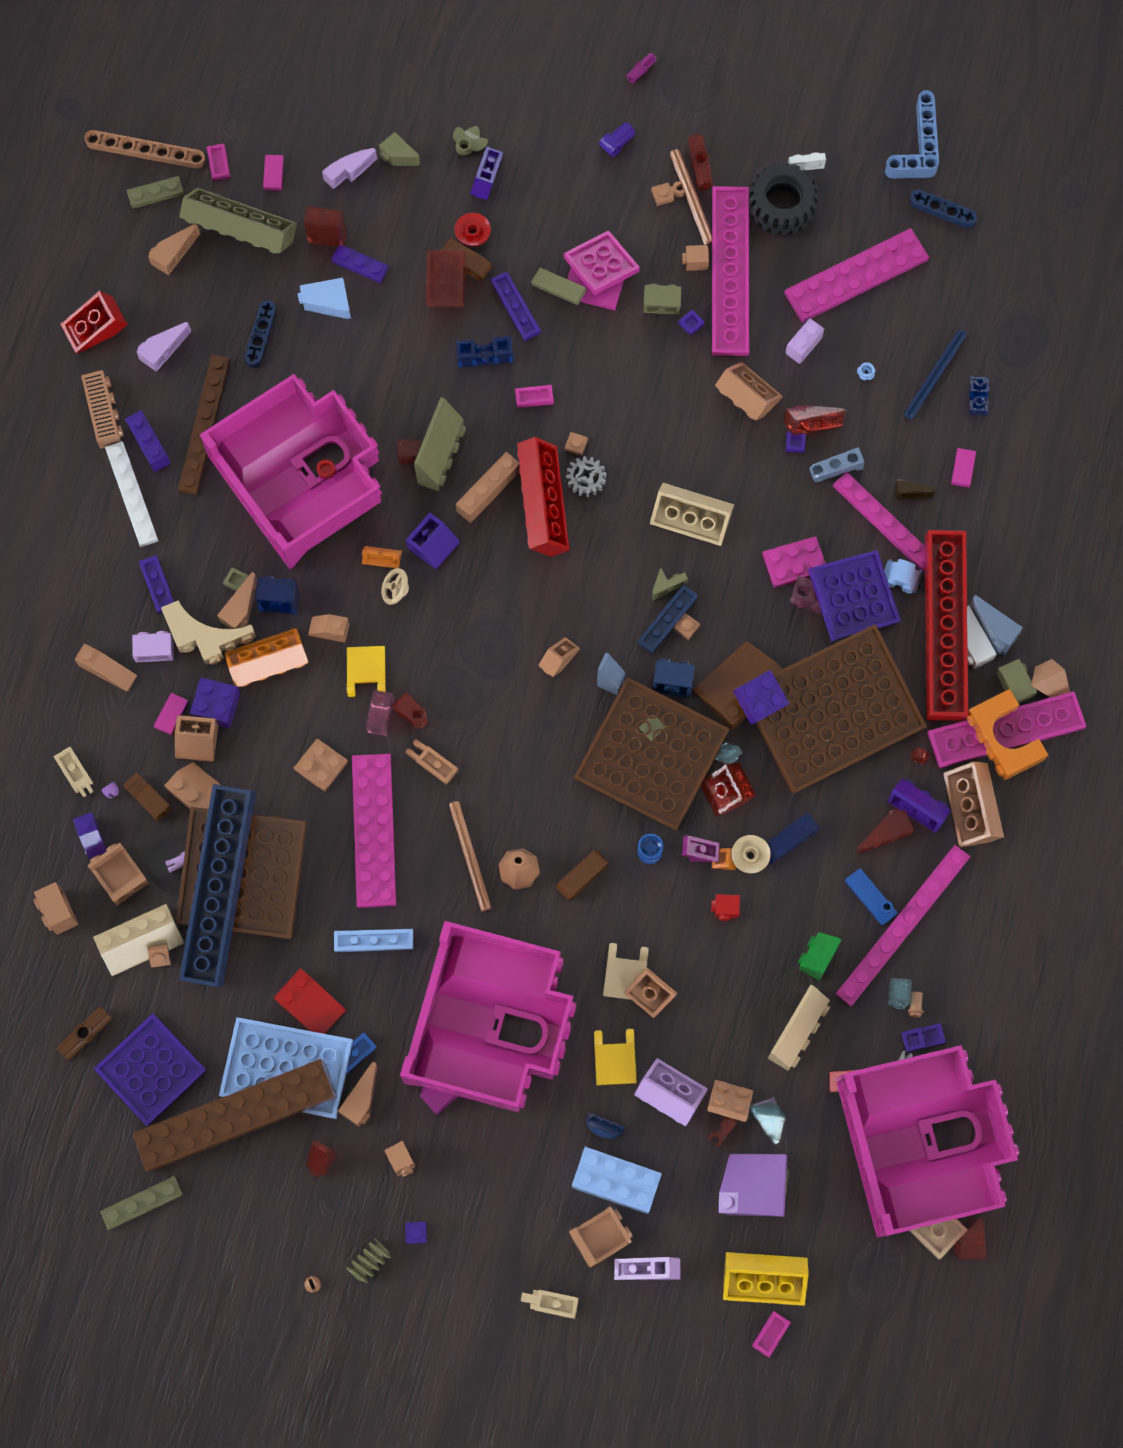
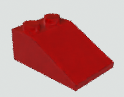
(93, 322)
(309, 1003)

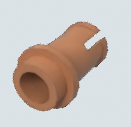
(916, 1005)

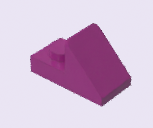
(700, 849)

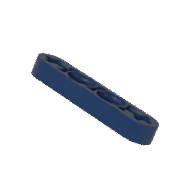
(944, 205)
(261, 334)

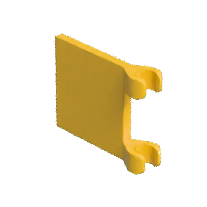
(365, 666)
(615, 1061)

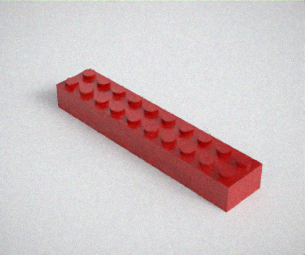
(946, 625)

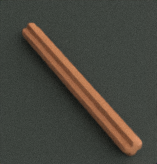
(691, 196)
(470, 856)

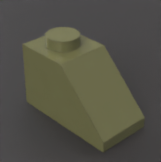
(398, 152)

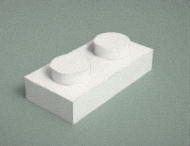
(808, 162)

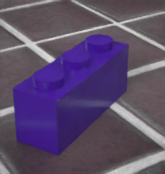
(147, 441)

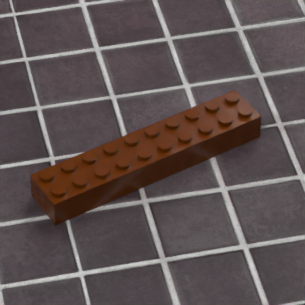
(234, 1115)

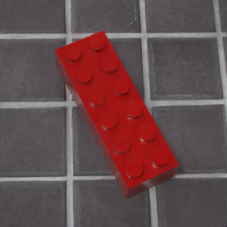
(543, 497)

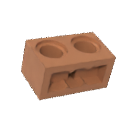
(400, 1159)

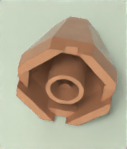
(519, 868)

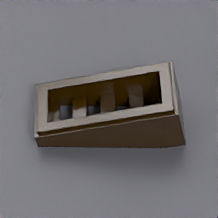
(913, 490)

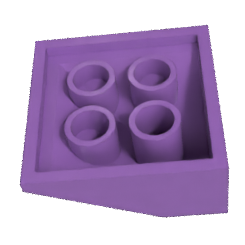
(754, 1185)

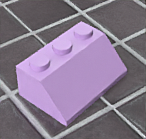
(671, 1092)

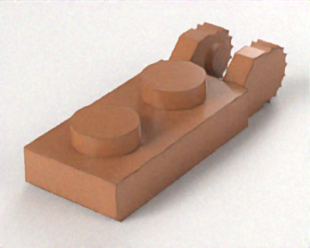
(433, 762)

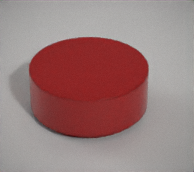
(326, 469)

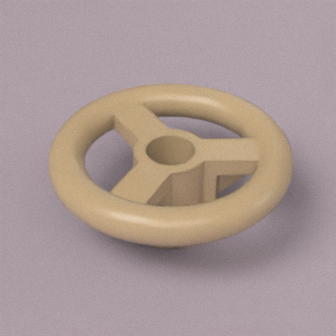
(398, 587)

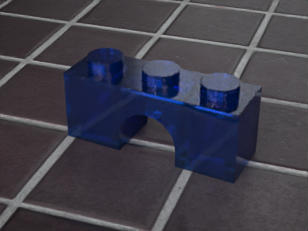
(495, 352)

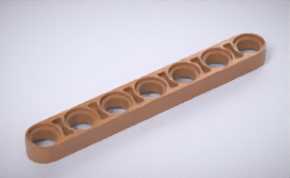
(152, 154)

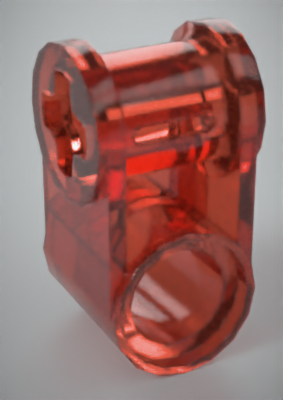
(408, 709)

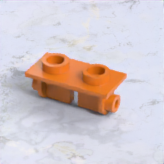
(381, 557)

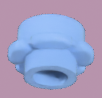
(866, 367)

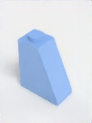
(325, 298)

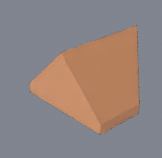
(1050, 679)

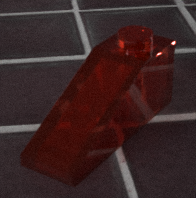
(809, 419)
(892, 828)
(320, 1159)

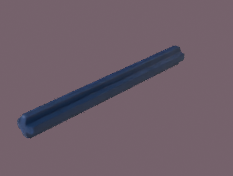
(935, 374)

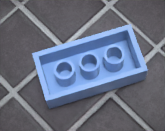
(616, 1180)

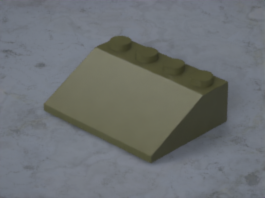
(439, 446)

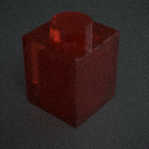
(408, 450)

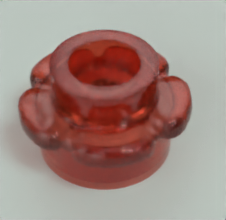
(919, 755)

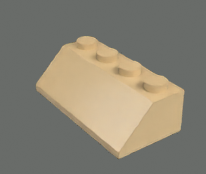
(691, 514)
(129, 942)
(799, 1028)

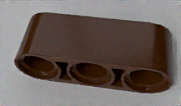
(476, 265)
(582, 875)

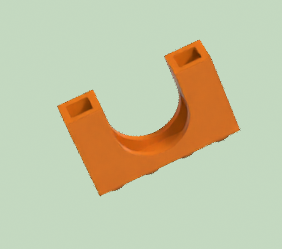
(1007, 761)

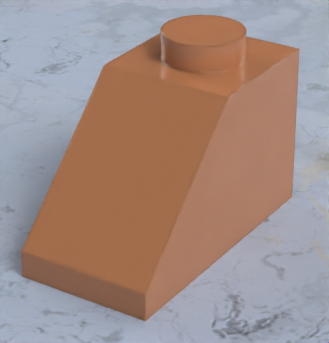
(329, 627)
(558, 656)

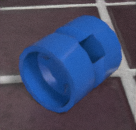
(650, 848)

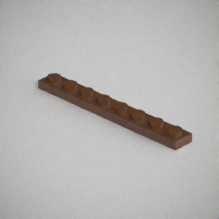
(204, 420)

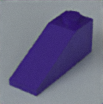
(486, 173)

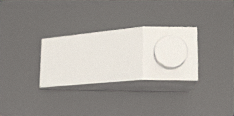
(979, 647)

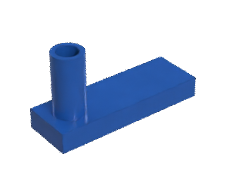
(871, 897)

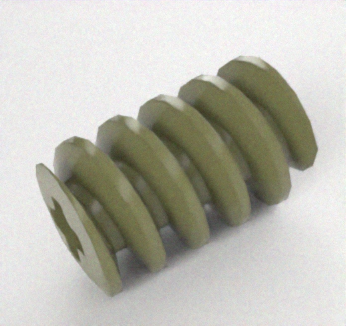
(369, 1261)

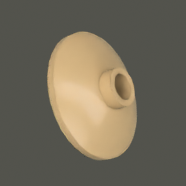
(754, 845)

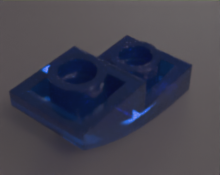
(978, 395)

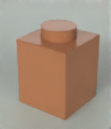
(696, 257)

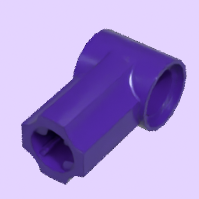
(614, 142)

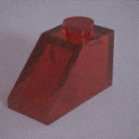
(972, 1243)

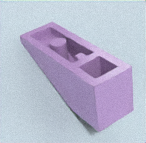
(161, 346)
(647, 1269)

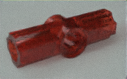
(701, 170)

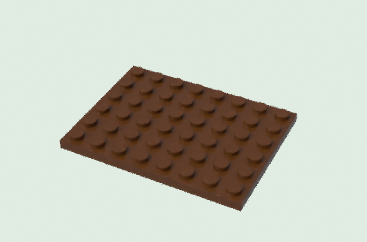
(839, 709)

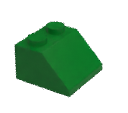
(819, 955)

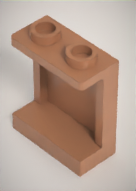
(118, 873)
(601, 1236)

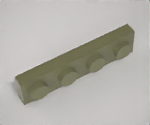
(141, 1203)

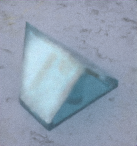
(770, 1118)

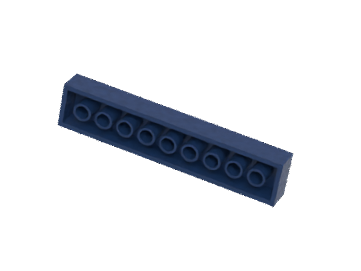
(217, 885)

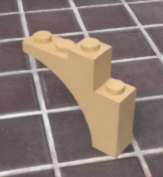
(210, 641)

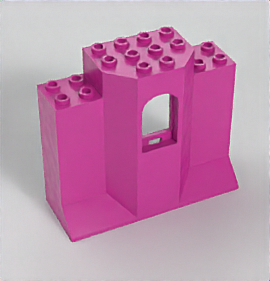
(262, 457)
(470, 987)
(887, 1121)

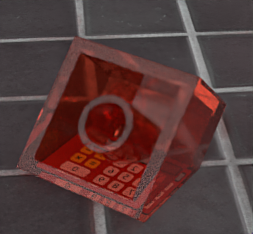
(727, 788)

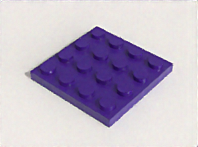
(854, 595)
(150, 1070)

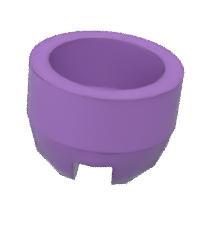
(111, 790)

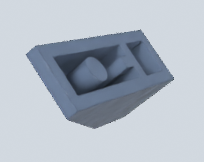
(610, 675)

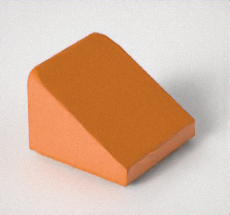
(725, 860)

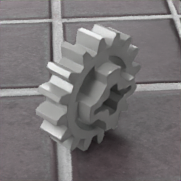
(581, 482)

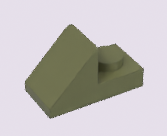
(663, 586)

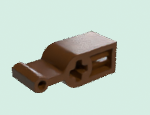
(147, 797)

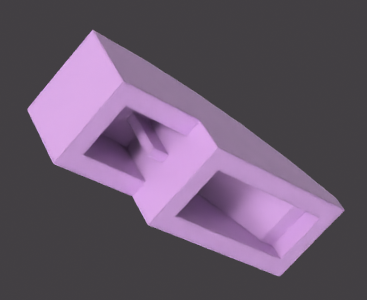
(349, 167)

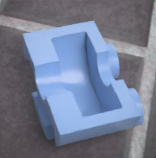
(903, 574)

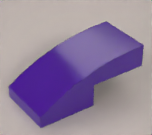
(923, 1037)

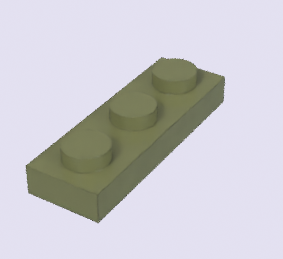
(155, 192)

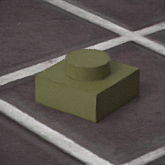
(235, 579)

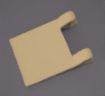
(622, 972)

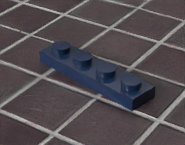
(667, 619)

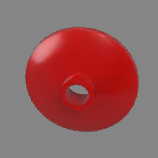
(472, 222)

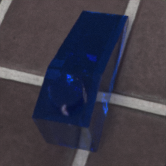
(792, 837)

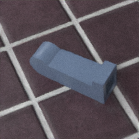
(837, 465)

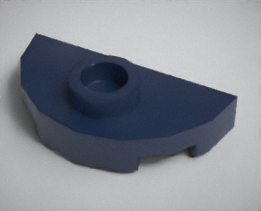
(603, 1127)

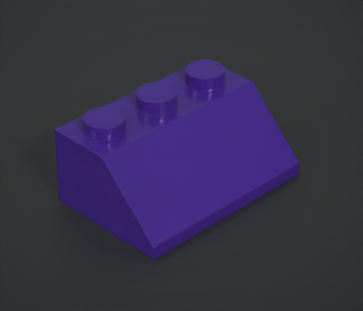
(919, 805)

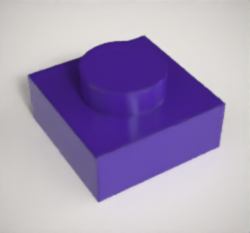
(691, 322)
(795, 443)
(416, 1232)

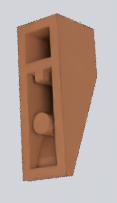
(172, 249)
(238, 609)
(105, 667)
(359, 1102)

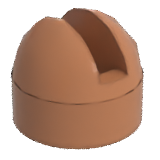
(316, 1281)

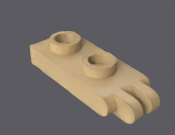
(74, 771)

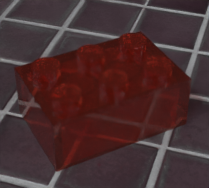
(445, 278)

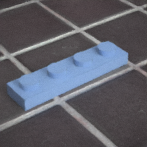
(373, 940)

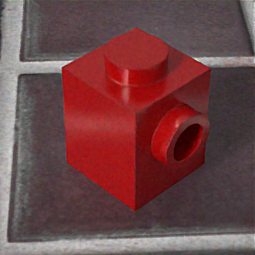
(726, 907)

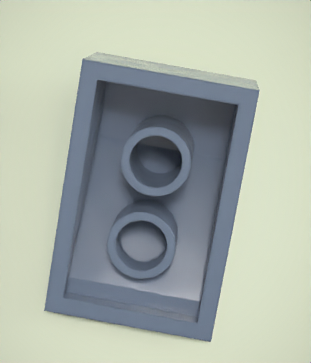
(998, 628)

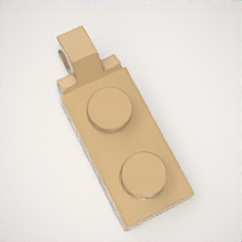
(552, 1303)

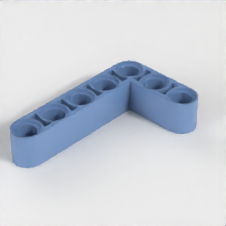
(925, 141)

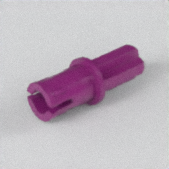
(641, 68)

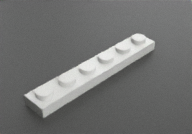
(131, 494)

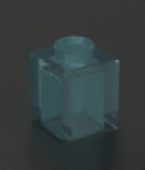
(899, 993)

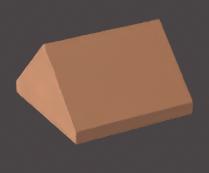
(649, 992)

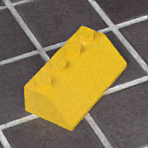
(765, 1278)

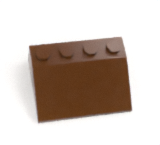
(735, 671)

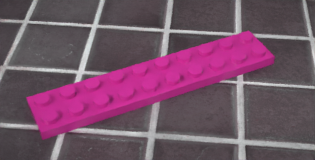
(730, 271)

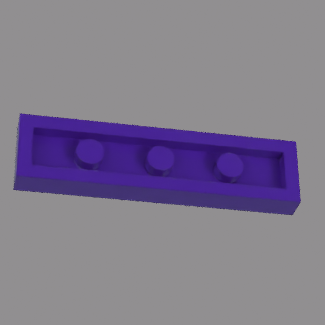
(515, 306)

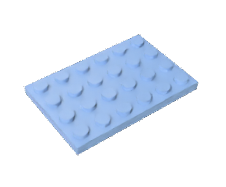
(268, 1050)

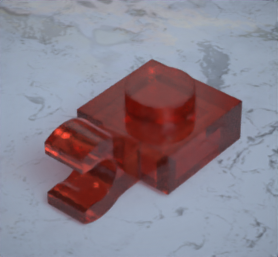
(727, 1125)

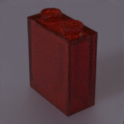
(325, 226)

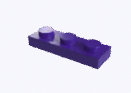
(360, 263)
(156, 582)

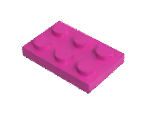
(792, 560)

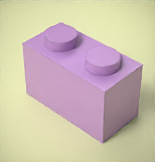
(804, 341)
(153, 647)

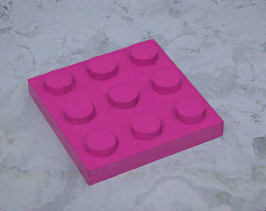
(601, 262)

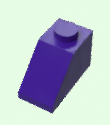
(90, 835)

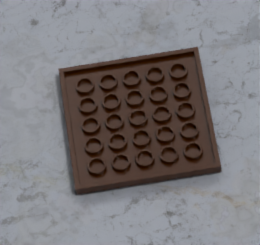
(654, 775)
(268, 877)

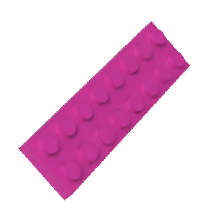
(856, 275)
(1028, 723)
(374, 831)

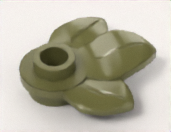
(470, 139)

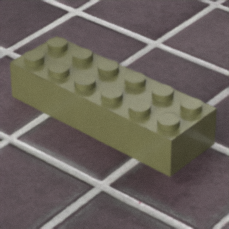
(238, 220)

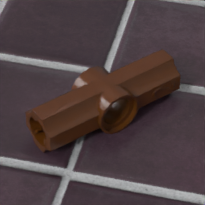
(93, 1023)

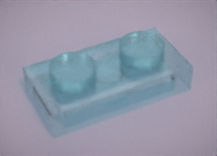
(728, 753)

